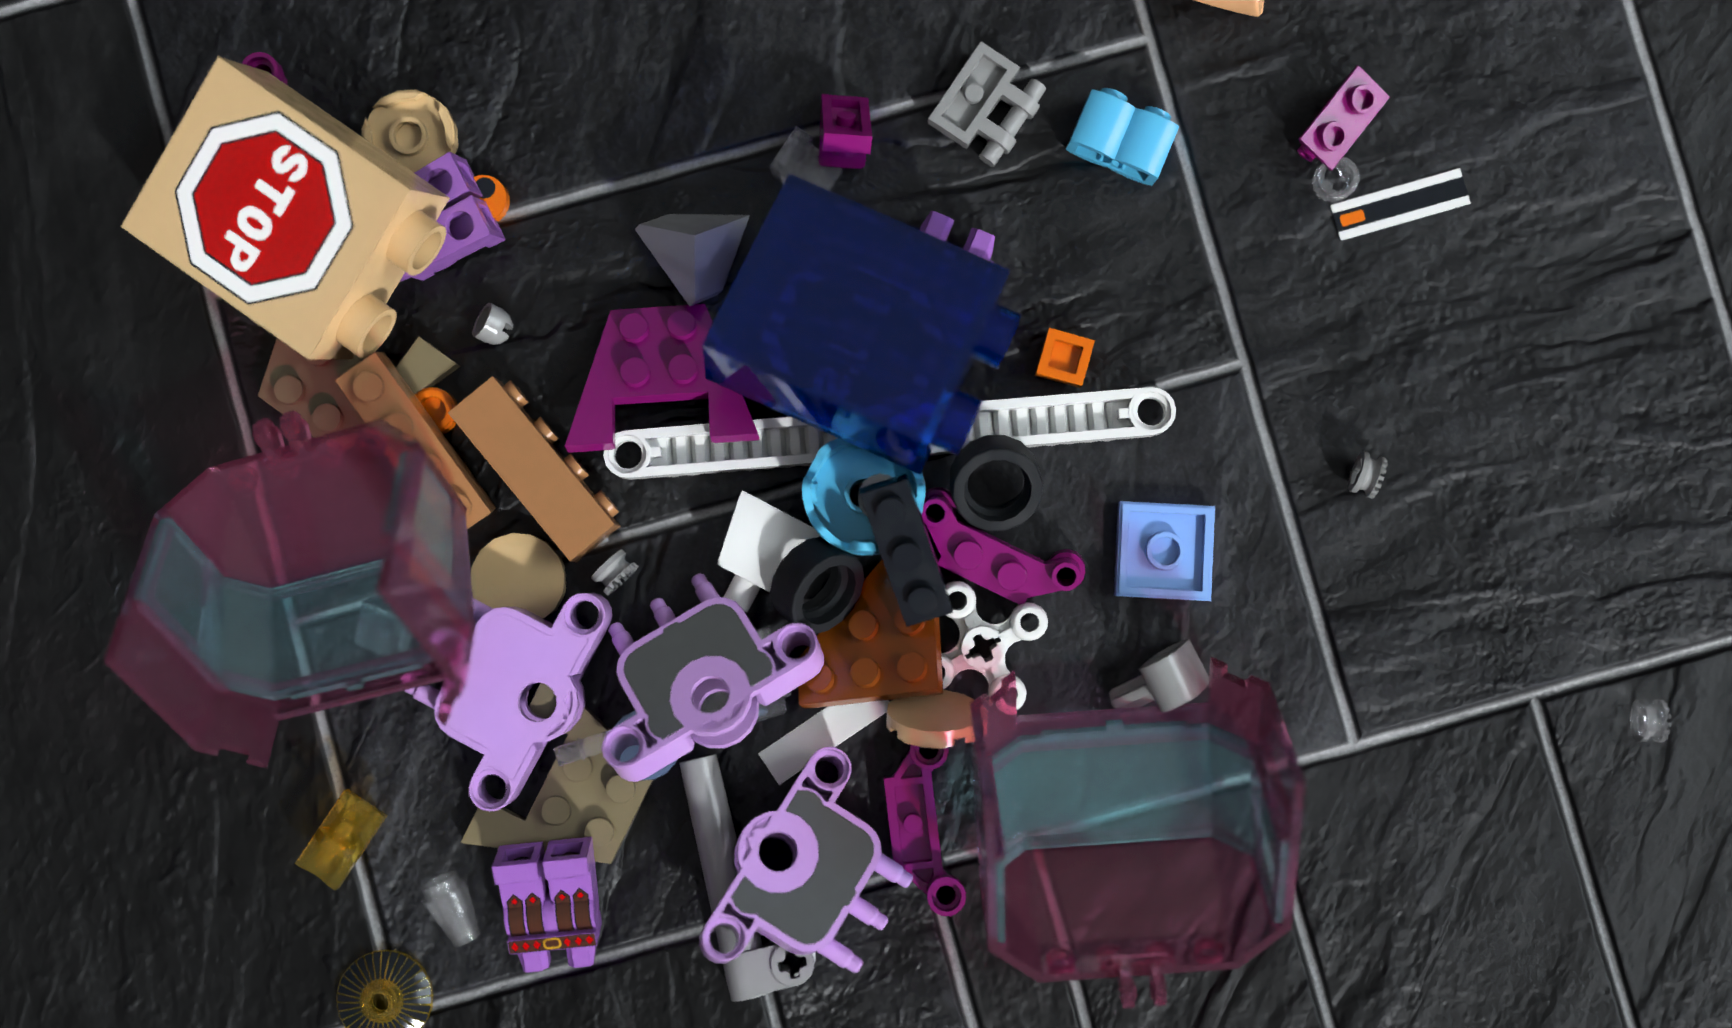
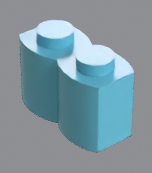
(1123, 136)

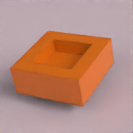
(1064, 357)

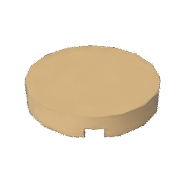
(411, 128)
(519, 573)
(931, 719)

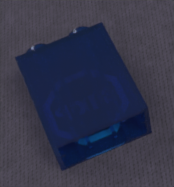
(860, 326)

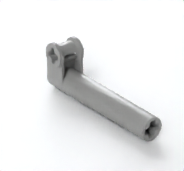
(760, 964)

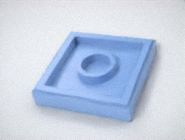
(1164, 551)

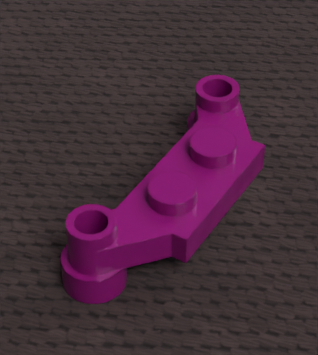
(993, 561)
(915, 828)

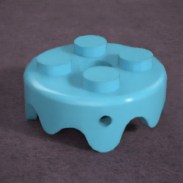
(828, 489)

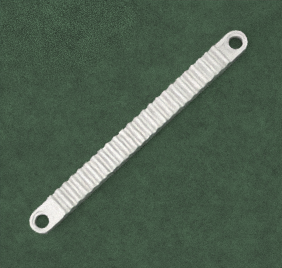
(793, 443)

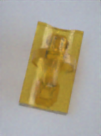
(341, 839)

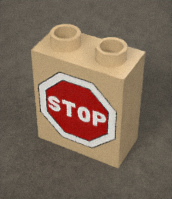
(288, 214)

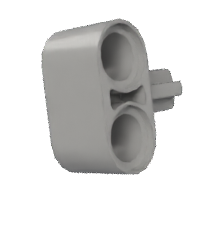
(1167, 678)

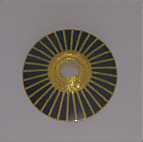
(392, 975)

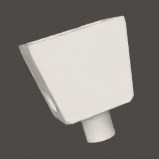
(756, 545)

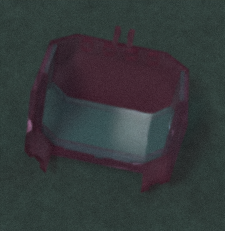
(298, 587)
(1136, 834)

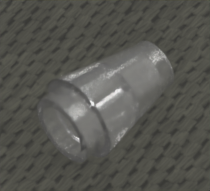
(451, 907)

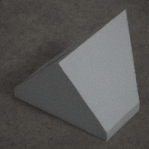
(695, 250)

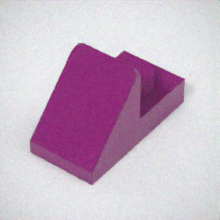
(844, 131)

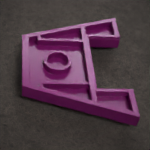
(650, 359)

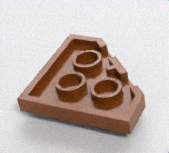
(874, 653)

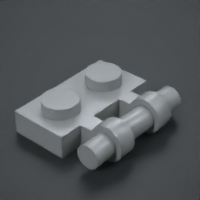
(974, 96)

